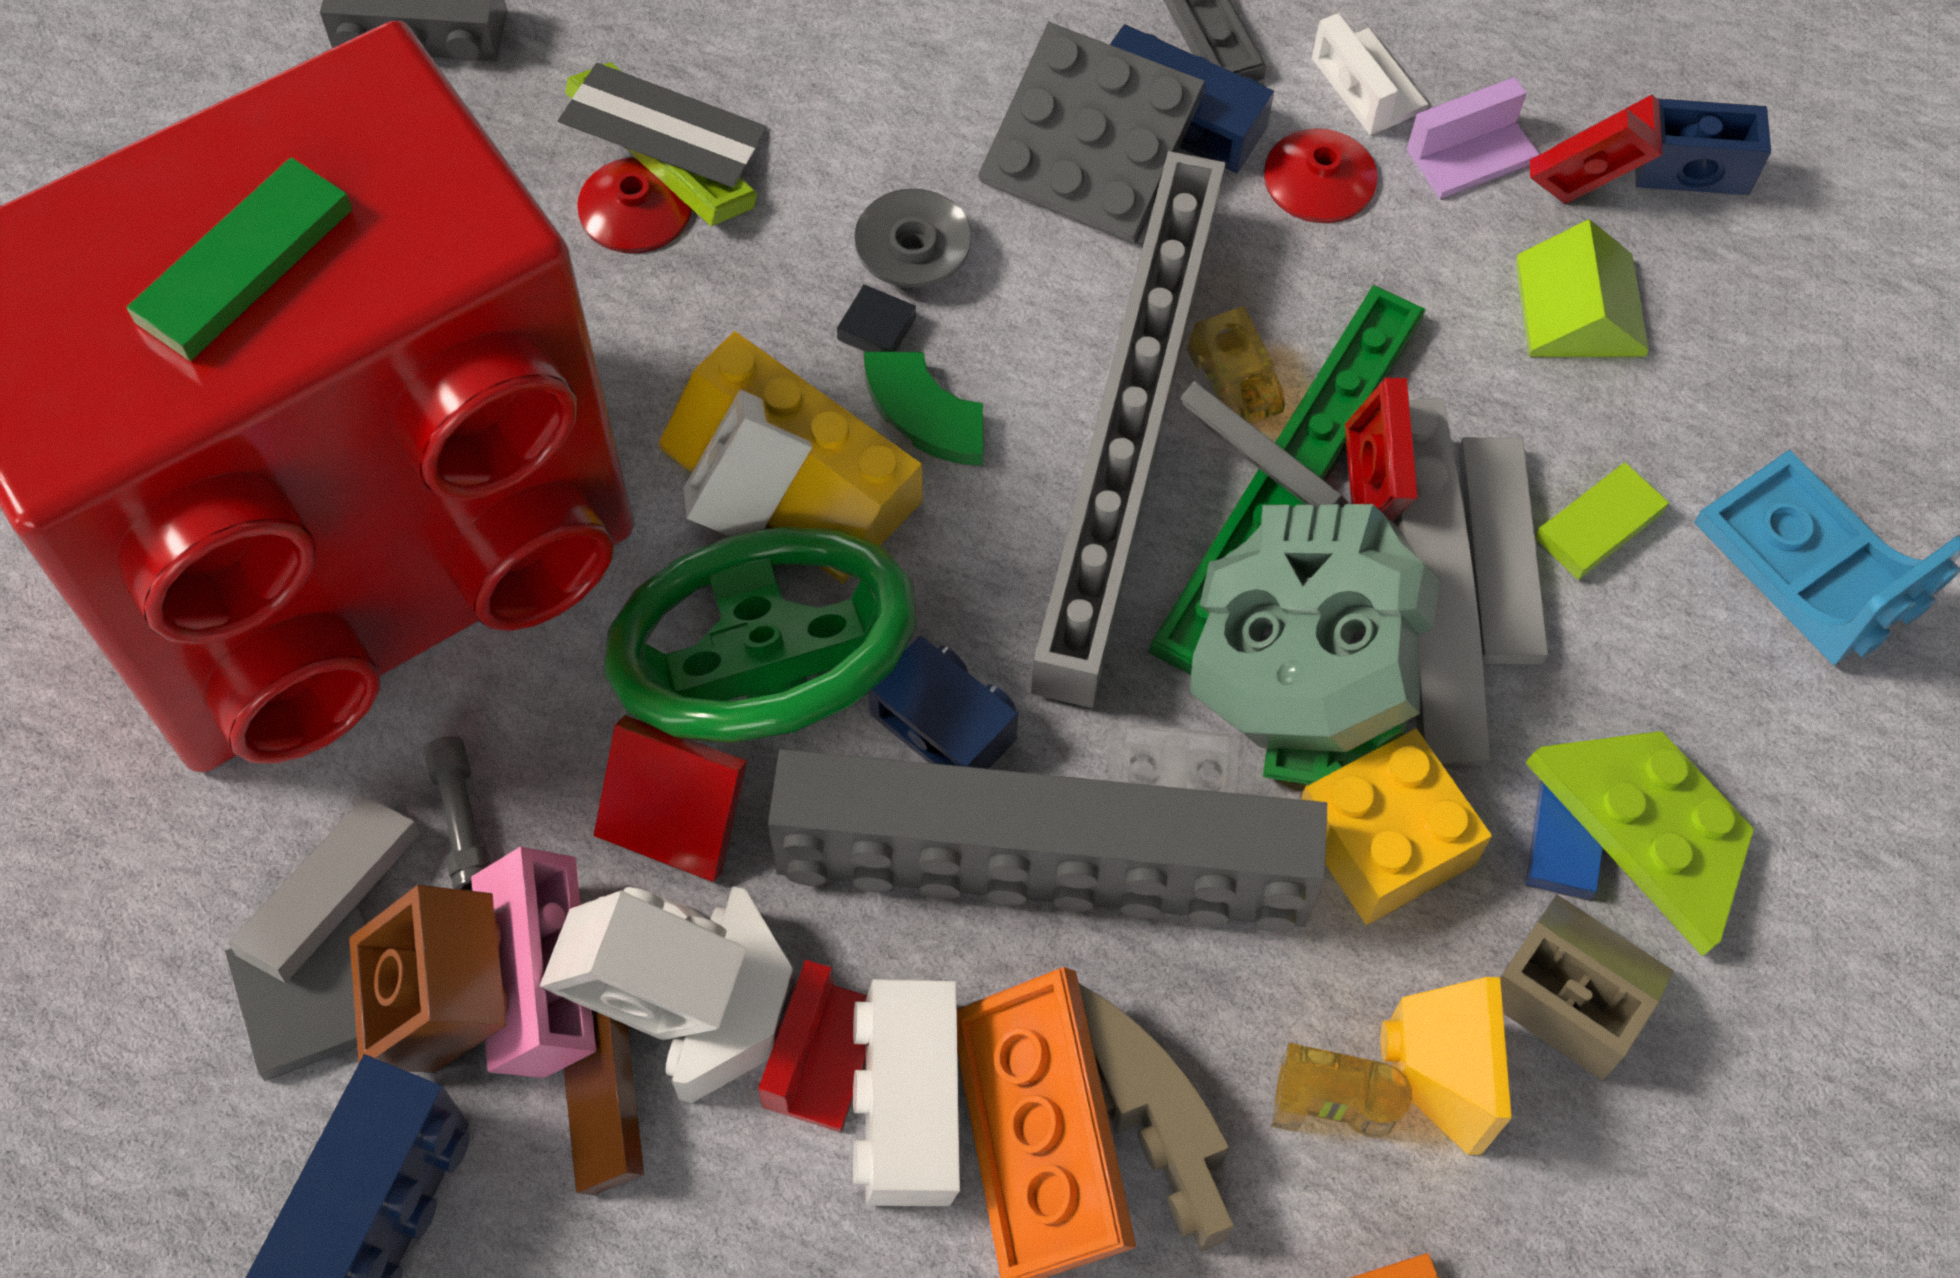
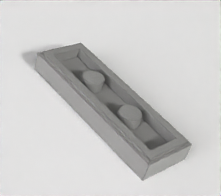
(324, 889)

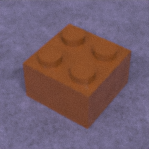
(428, 978)

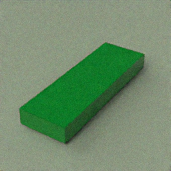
(239, 258)

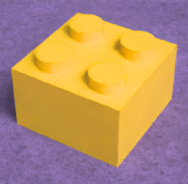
(1396, 826)

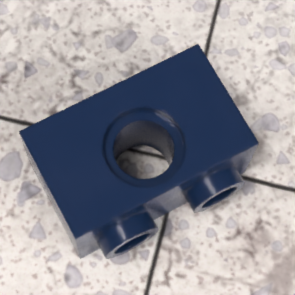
(1708, 148)

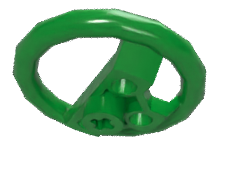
(761, 642)

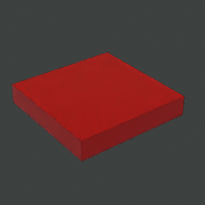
(1382, 450)
(669, 798)

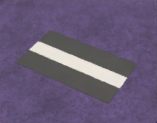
(663, 124)

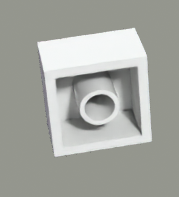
(645, 964)

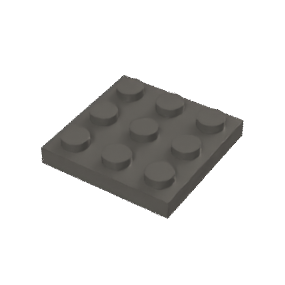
(1091, 131)

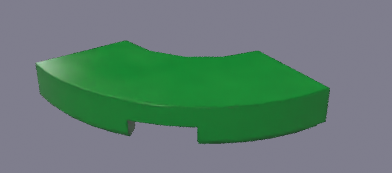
(922, 410)

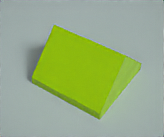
(1581, 296)

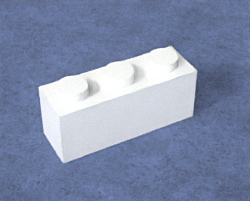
(908, 1093)

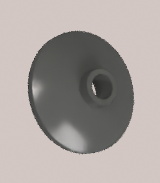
(912, 220)

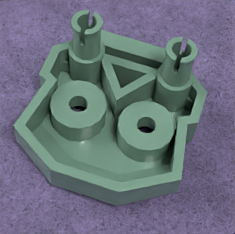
(1307, 679)

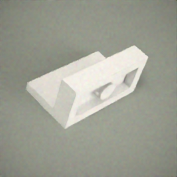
(1365, 75)
(743, 470)

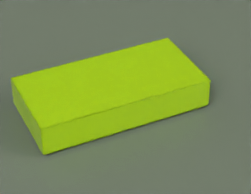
(1601, 520)

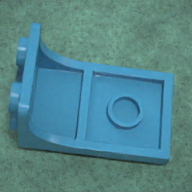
(1822, 559)

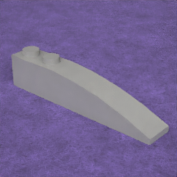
(1450, 654)

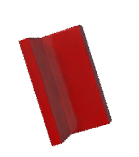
(1601, 152)
(814, 1052)

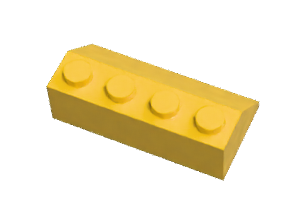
(851, 474)

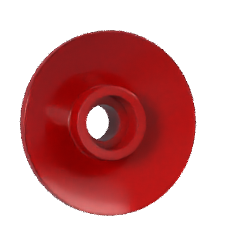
(1315, 190)
(630, 221)

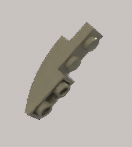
(1178, 1130)

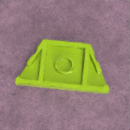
(1656, 823)

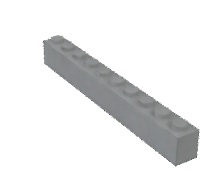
(1127, 434)

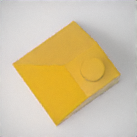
(1454, 1059)

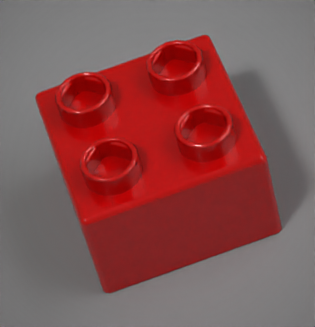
(349, 462)

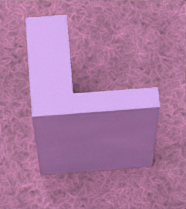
(1471, 139)

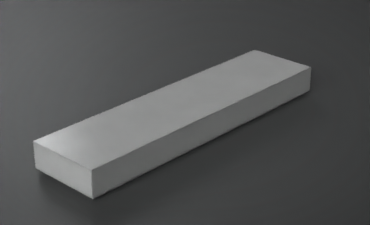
(1503, 550)

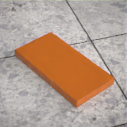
(1041, 1128)

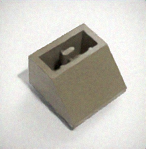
(1582, 987)

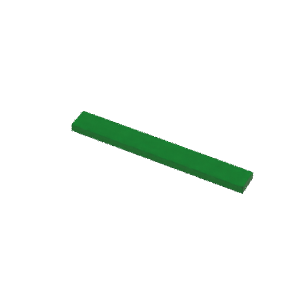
(1312, 437)

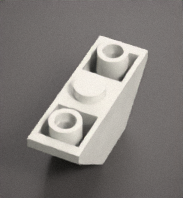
(753, 1013)

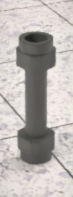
(449, 768)

